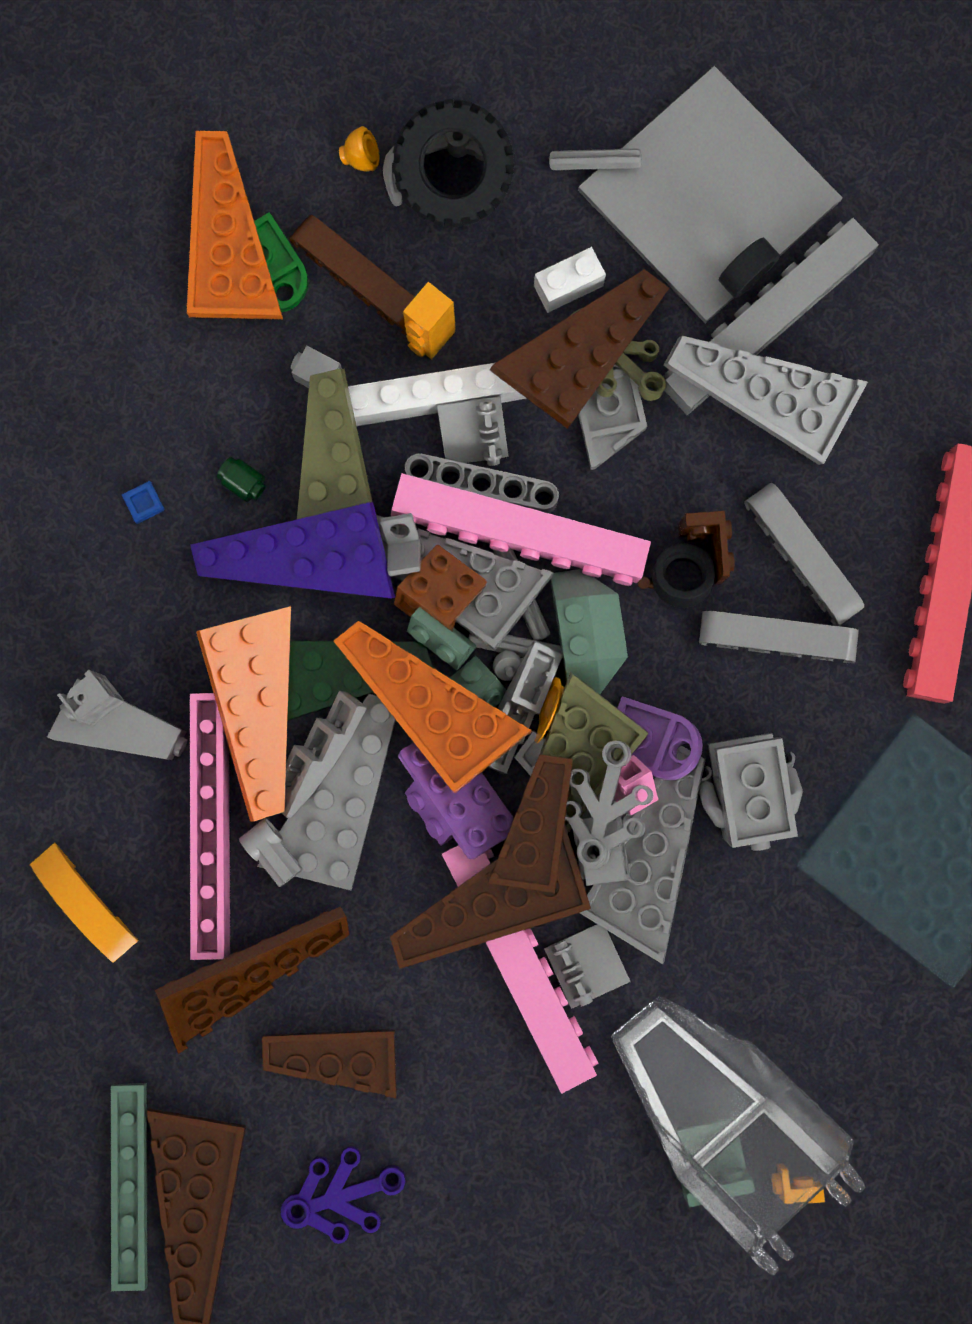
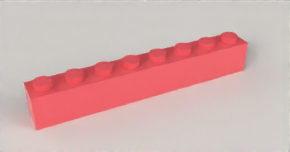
(946, 587)

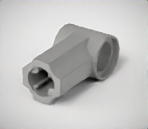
(265, 844)

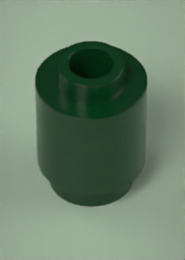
(241, 479)

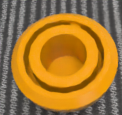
(360, 150)

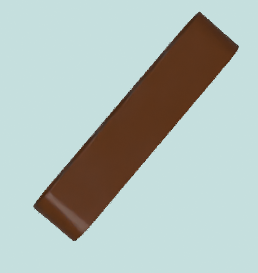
(353, 269)

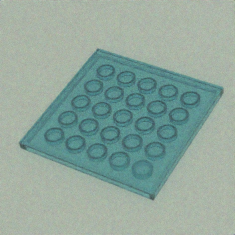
(905, 850)

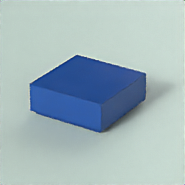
(143, 502)

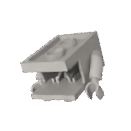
(752, 792)

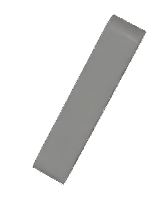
(498, 481)
(805, 553)
(779, 635)

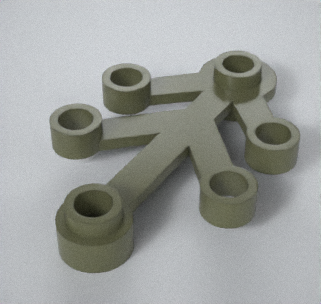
(642, 379)

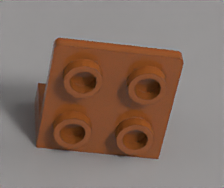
(440, 588)

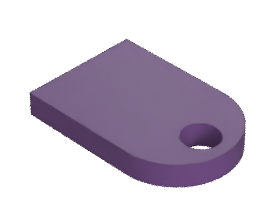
(665, 736)

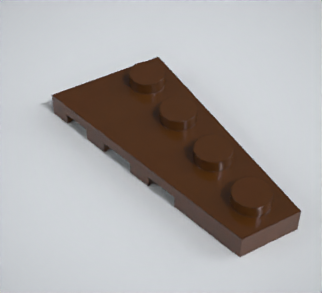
(535, 838)
(336, 1058)

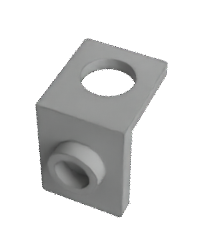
(404, 549)

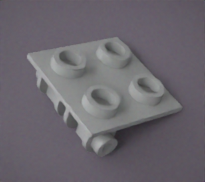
(473, 430)
(587, 965)

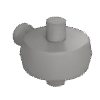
(506, 665)

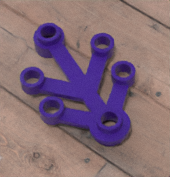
(338, 1198)

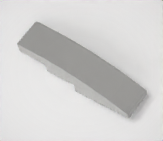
(527, 693)
(325, 743)

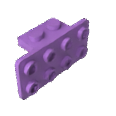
(470, 815)

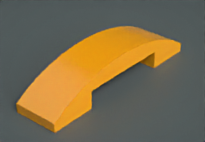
(82, 903)

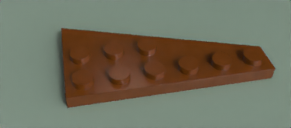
(573, 357)
(487, 911)
(244, 976)
(195, 1192)

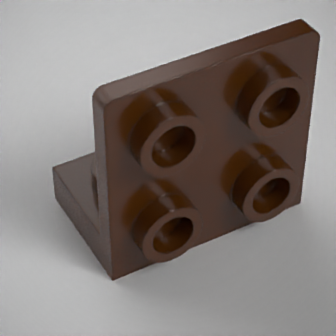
(713, 523)

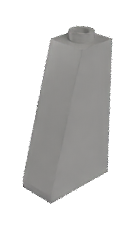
(124, 730)

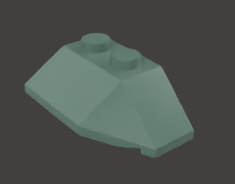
(588, 628)

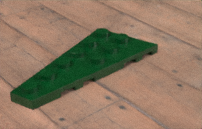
(322, 670)

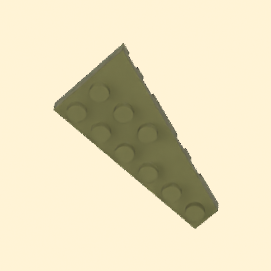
(332, 453)
(580, 732)

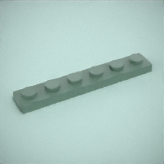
(129, 1187)

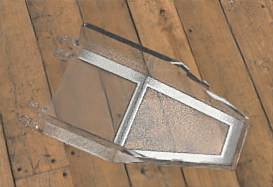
(733, 1125)

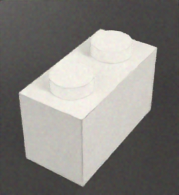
(569, 279)

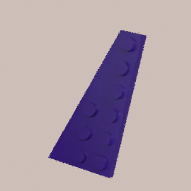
(318, 552)

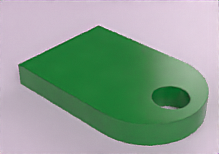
(282, 261)

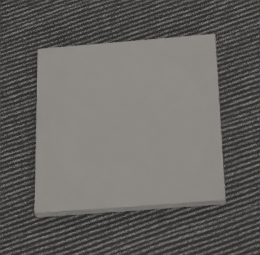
(708, 190)

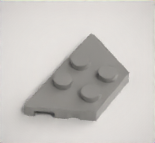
(612, 420)

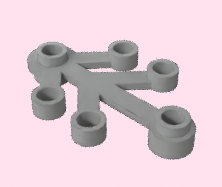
(604, 810)

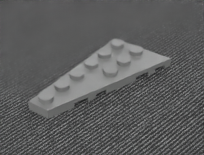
(779, 396)
(508, 589)
(334, 821)
(645, 904)

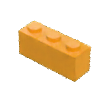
(429, 321)

